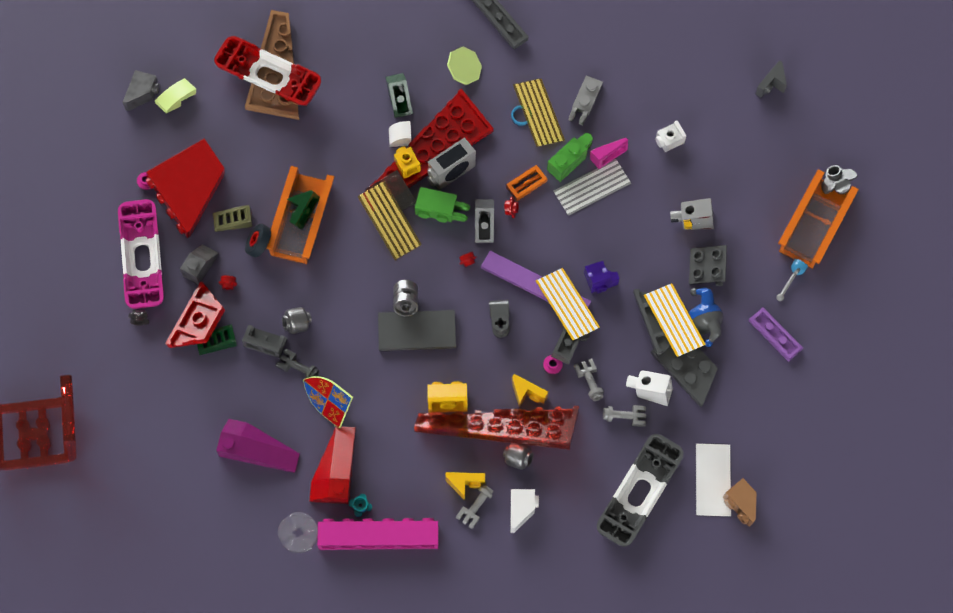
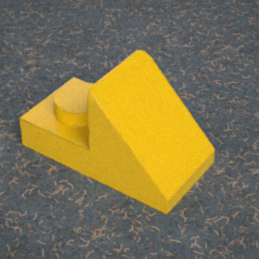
(523, 388)
(459, 480)

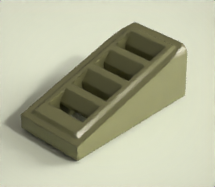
(245, 223)

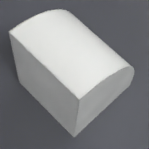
(400, 134)

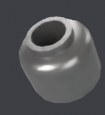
(296, 320)
(518, 455)

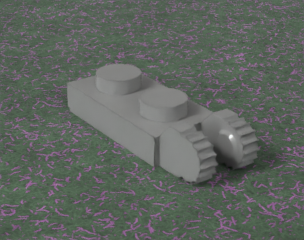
(586, 98)

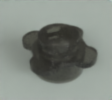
(138, 317)

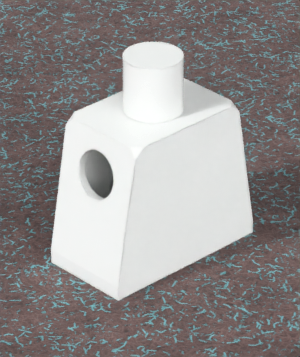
(652, 386)

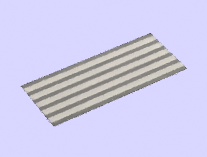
(592, 187)

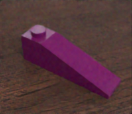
(250, 445)

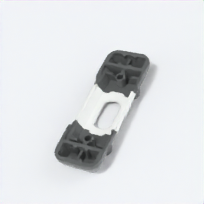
(654, 464)

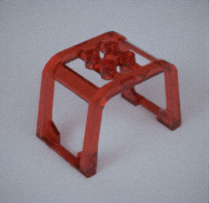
(41, 433)

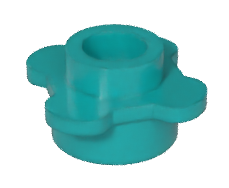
(361, 499)

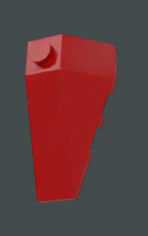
(334, 472)

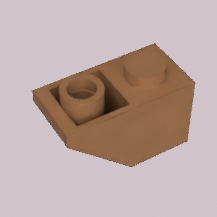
(743, 501)

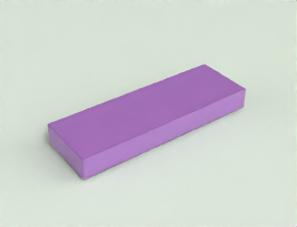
(775, 334)

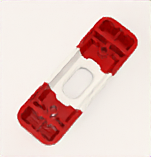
(246, 59)

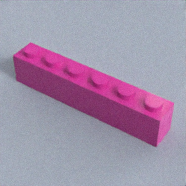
(377, 534)

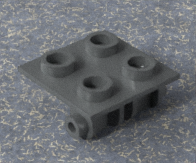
(708, 265)

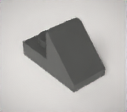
(774, 78)

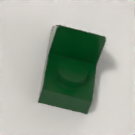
(305, 206)

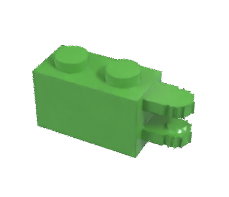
(569, 156)
(439, 206)

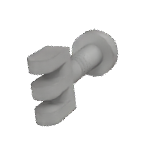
(595, 393)
(609, 413)
(471, 513)

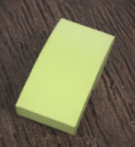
(172, 97)

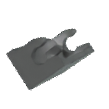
(264, 341)

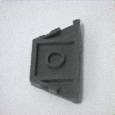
(654, 330)
(691, 370)

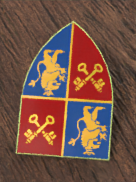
(328, 398)

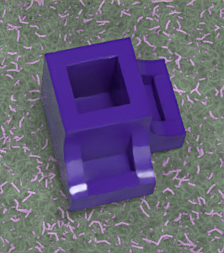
(599, 277)

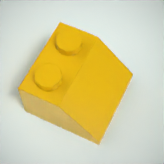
(447, 397)

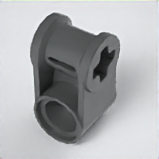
(500, 316)

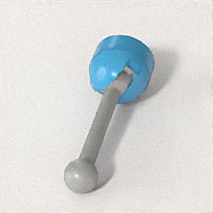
(798, 268)

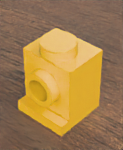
(407, 167)

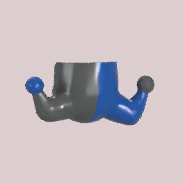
(707, 315)

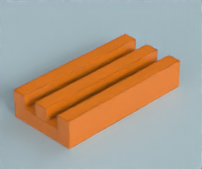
(511, 184)

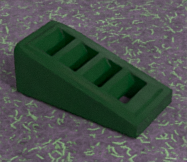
(219, 346)

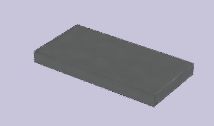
(418, 331)

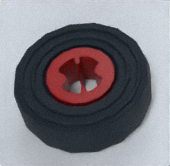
(258, 240)

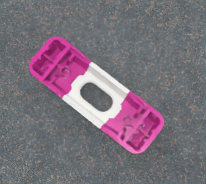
(137, 228)

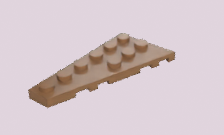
(278, 42)

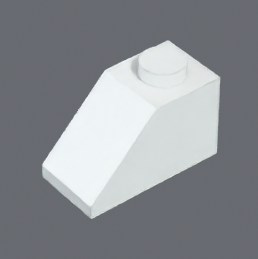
(522, 507)

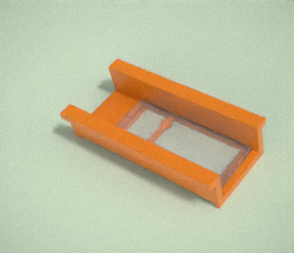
(815, 222)
(286, 239)

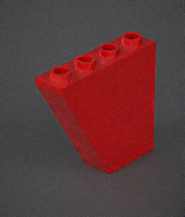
(187, 184)

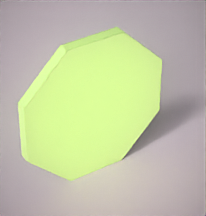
(464, 65)

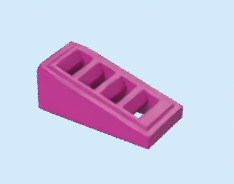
(605, 154)

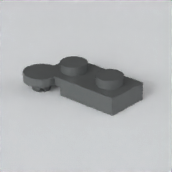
(566, 346)

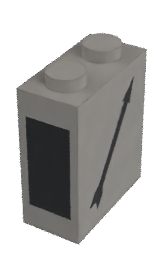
(451, 164)

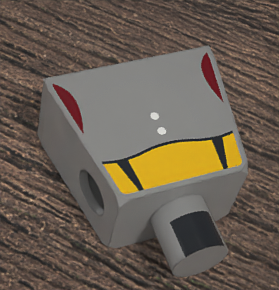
(695, 215)

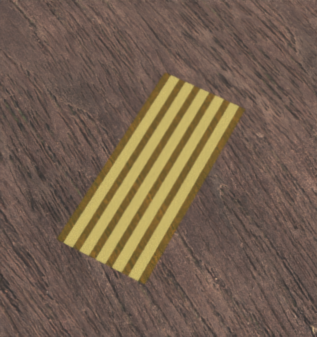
(538, 112)
(389, 220)

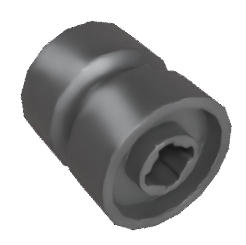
(405, 298)

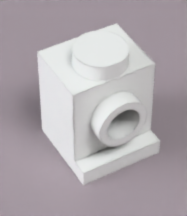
(667, 142)

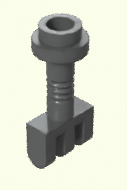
(290, 362)

